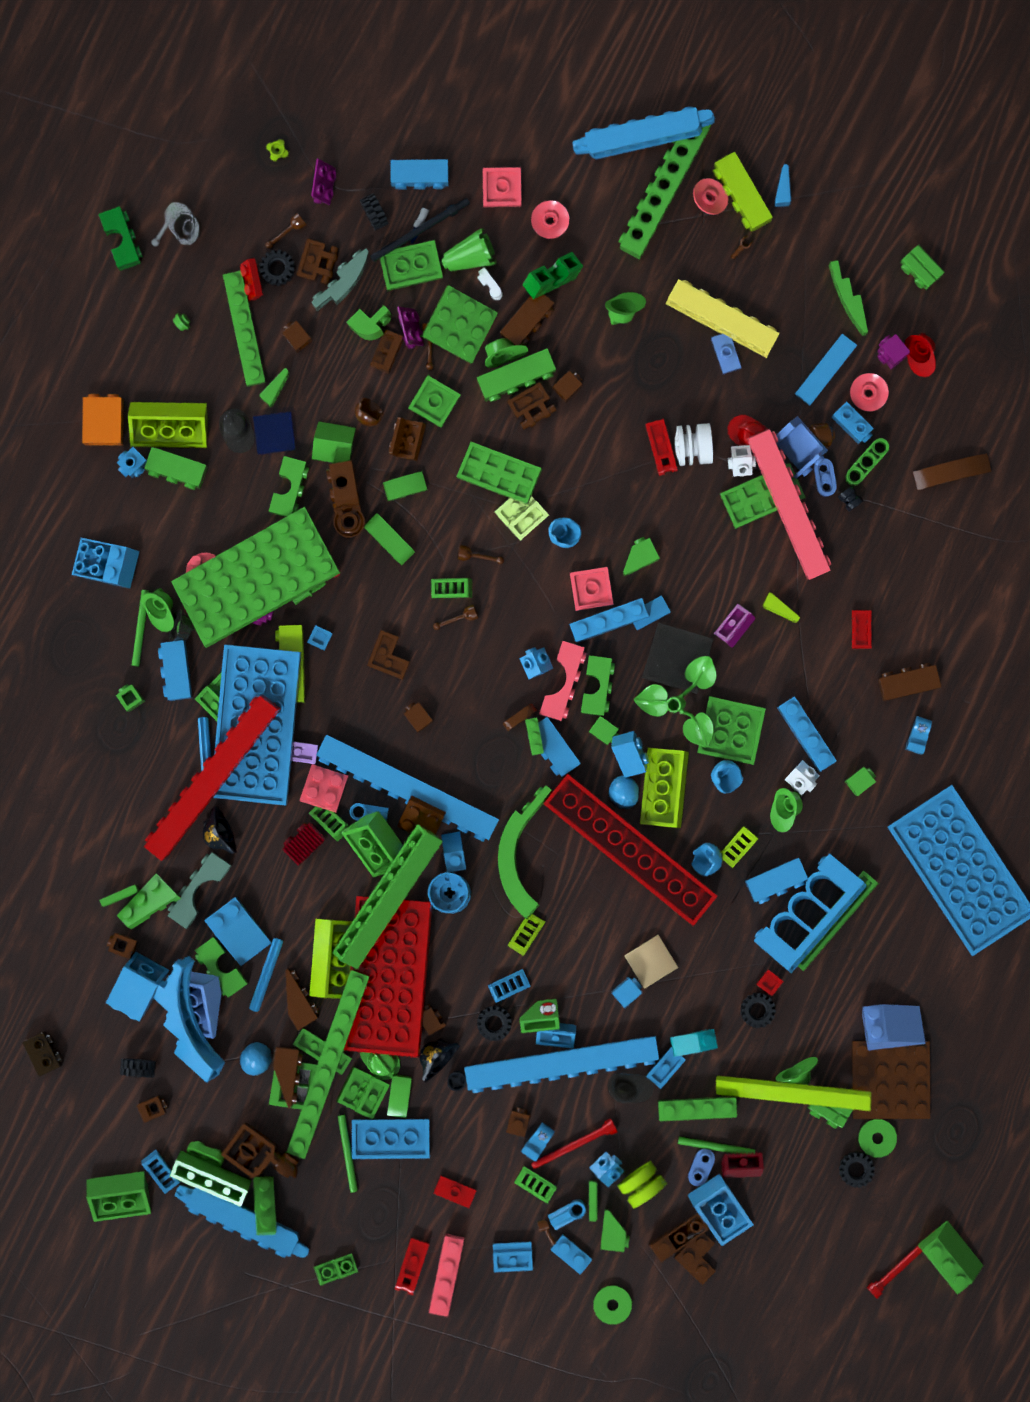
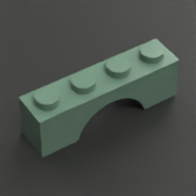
(184, 910)

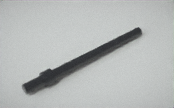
(450, 211)

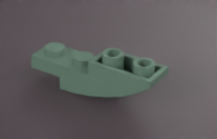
(349, 276)

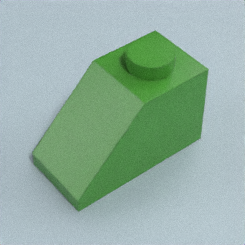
(640, 556)
(613, 1234)

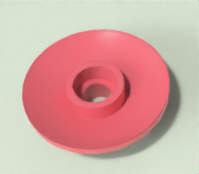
(714, 192)
(552, 210)
(875, 385)

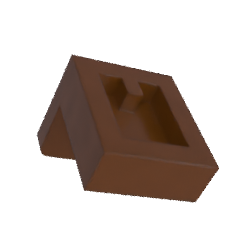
(518, 1122)

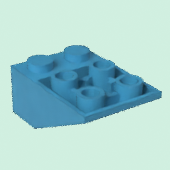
(105, 562)

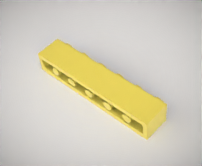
(722, 318)

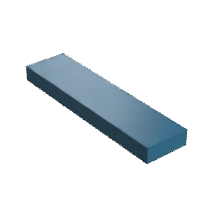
(826, 369)

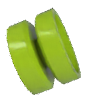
(642, 1184)

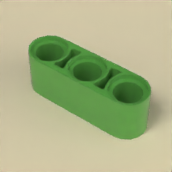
(873, 455)
(389, 539)

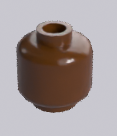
(823, 432)

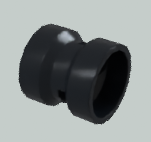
(850, 498)
(456, 1081)

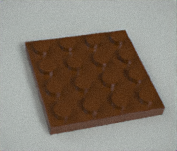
(896, 1081)

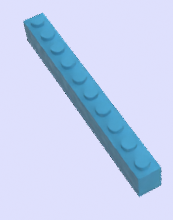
(403, 785)
(560, 1063)

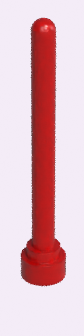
(607, 1128)
(877, 1287)

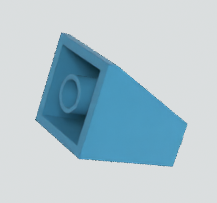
(136, 986)

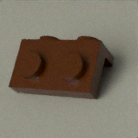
(407, 439)

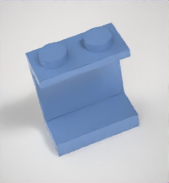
(801, 446)

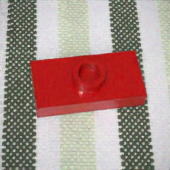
(861, 629)
(454, 1191)

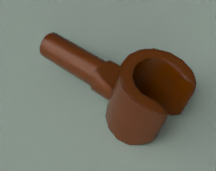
(743, 245)
(544, 1226)

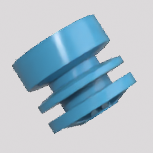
(441, 885)

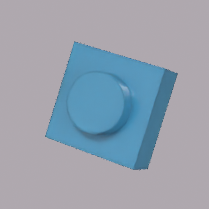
(320, 638)

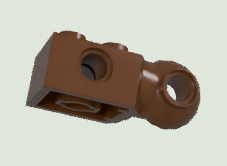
(345, 498)
(254, 1151)

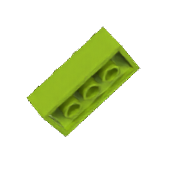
(168, 424)
(328, 972)

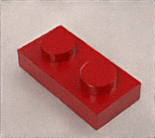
(251, 279)

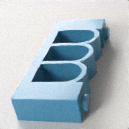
(843, 878)

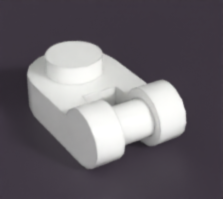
(485, 278)

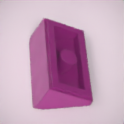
(735, 625)

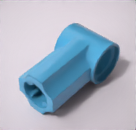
(368, 809)
(566, 1215)

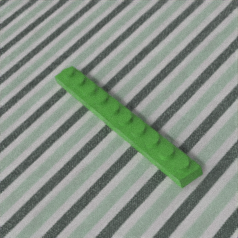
(328, 1064)

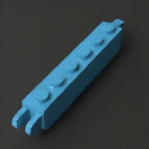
(644, 133)
(241, 1220)

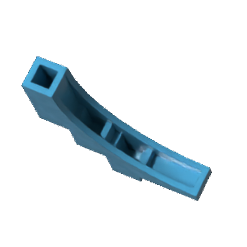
(181, 1022)

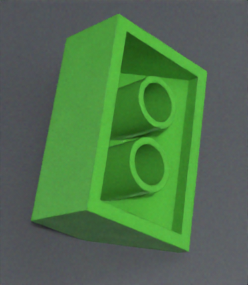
(373, 842)
(118, 1196)
(951, 1257)

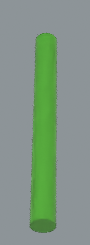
(139, 633)
(714, 1146)
(347, 1153)

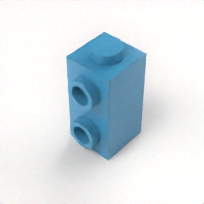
(853, 423)

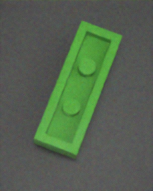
(314, 1046)
(264, 1205)

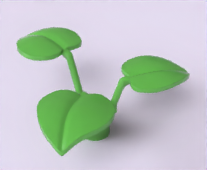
(654, 701)

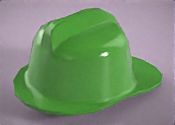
(624, 306)
(503, 351)
(158, 608)
(785, 809)
(381, 1065)
(798, 1073)

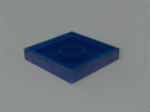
(274, 433)

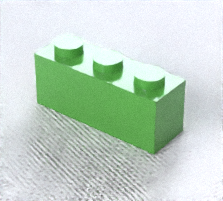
(175, 468)

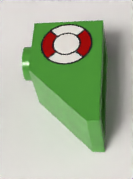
(540, 1017)

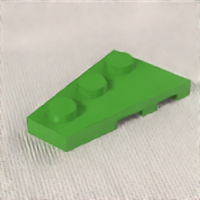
(148, 900)

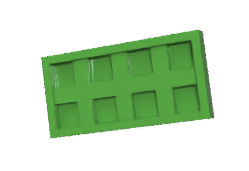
(499, 473)
(751, 500)

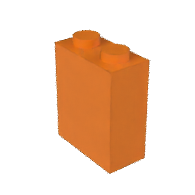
(103, 420)

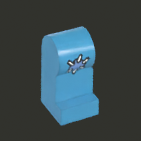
(919, 735)
(537, 1141)

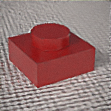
(769, 982)

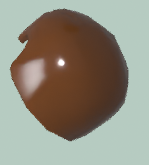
(368, 412)

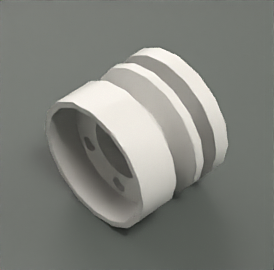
(694, 444)

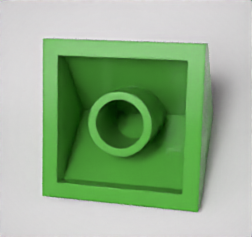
(333, 442)

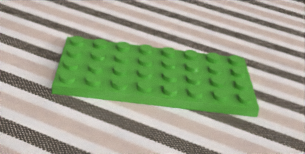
(255, 577)

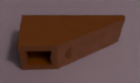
(298, 1005)
(285, 1067)
(678, 1237)

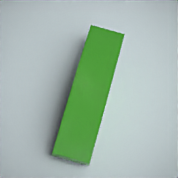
(851, 304)

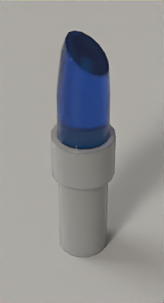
(420, 220)

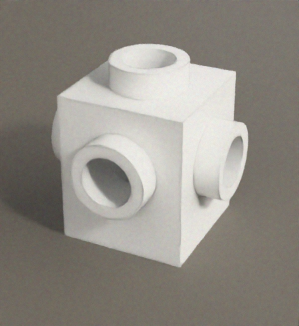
(741, 460)
(802, 778)

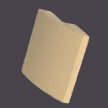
(651, 961)

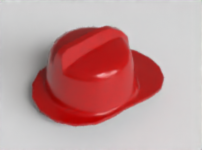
(921, 355)
(743, 427)

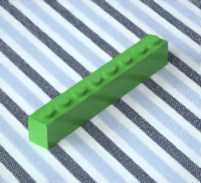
(387, 896)

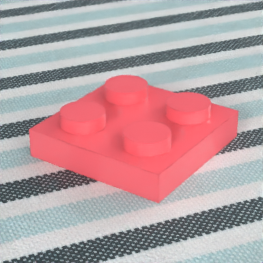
(502, 187)
(591, 588)
(323, 788)

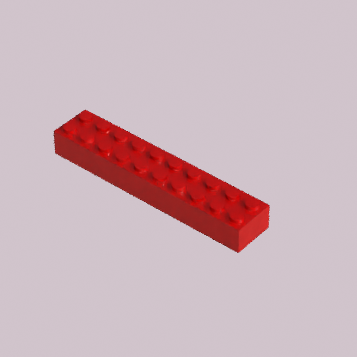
(630, 850)

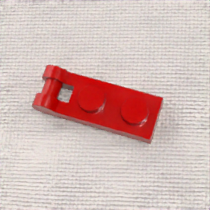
(661, 446)
(412, 1265)

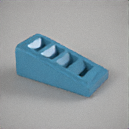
(783, 195)
(506, 979)
(150, 1158)

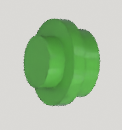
(181, 321)

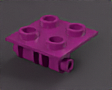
(323, 182)
(409, 323)

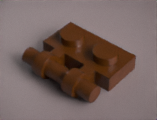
(312, 259)
(529, 400)

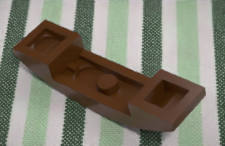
(952, 471)

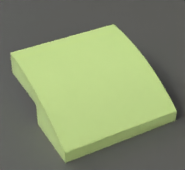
(521, 517)

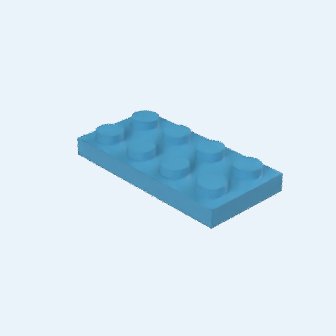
(390, 1139)

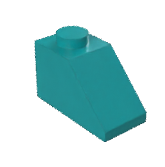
(694, 1042)

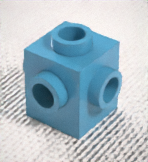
(138, 463)
(536, 662)
(607, 1168)

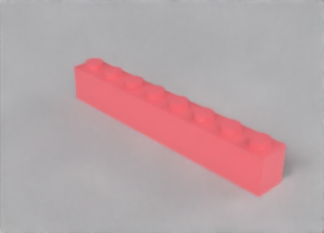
(788, 503)

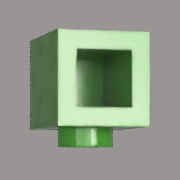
(130, 697)

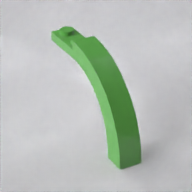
(507, 855)

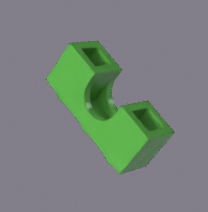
(295, 471)
(601, 669)
(209, 955)

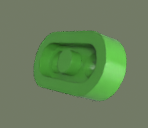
(205, 1153)

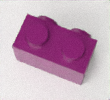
(892, 351)

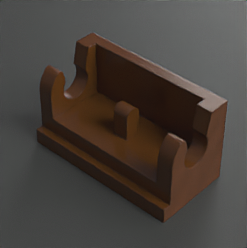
(387, 351)

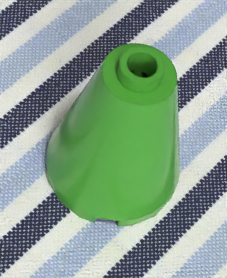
(470, 253)

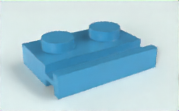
(512, 1256)

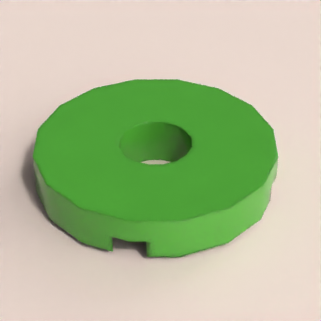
(883, 1148)
(620, 1313)

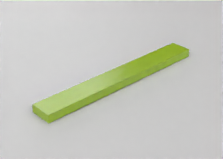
(793, 1093)

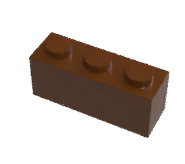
(527, 320)
(909, 682)

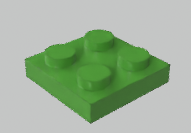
(434, 401)

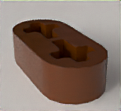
(519, 717)

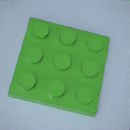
(459, 324)
(735, 730)

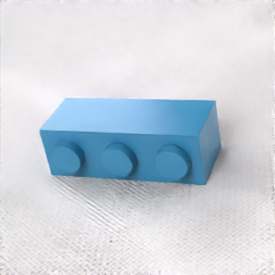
(419, 174)
(175, 670)
(556, 749)
(776, 881)

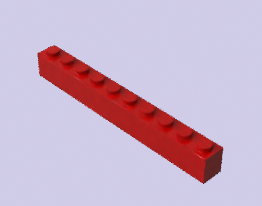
(212, 777)

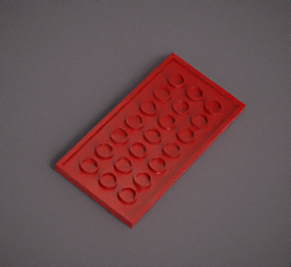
(395, 993)

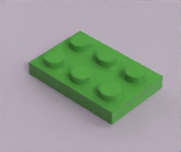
(411, 265)

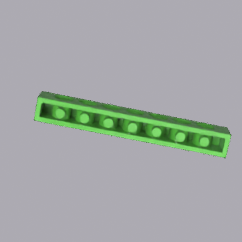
(637, 246)

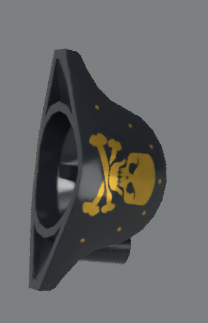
(218, 833)
(435, 1057)

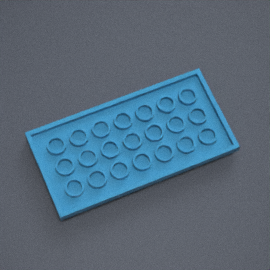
(266, 768)
(961, 870)

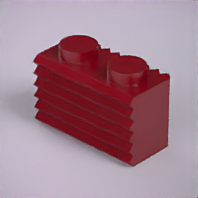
(303, 843)
(742, 1165)

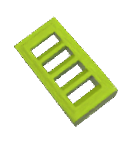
(776, 606)
(749, 835)
(522, 950)

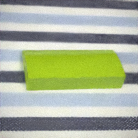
(664, 788)

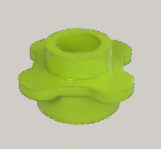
(277, 145)

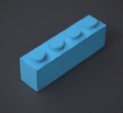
(609, 620)
(806, 734)

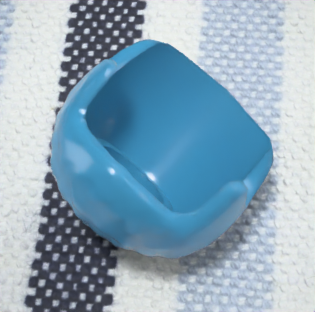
(564, 532)
(726, 776)
(623, 792)
(707, 859)
(255, 1058)

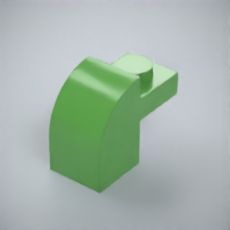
(368, 327)

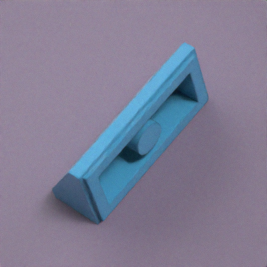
(560, 1037)

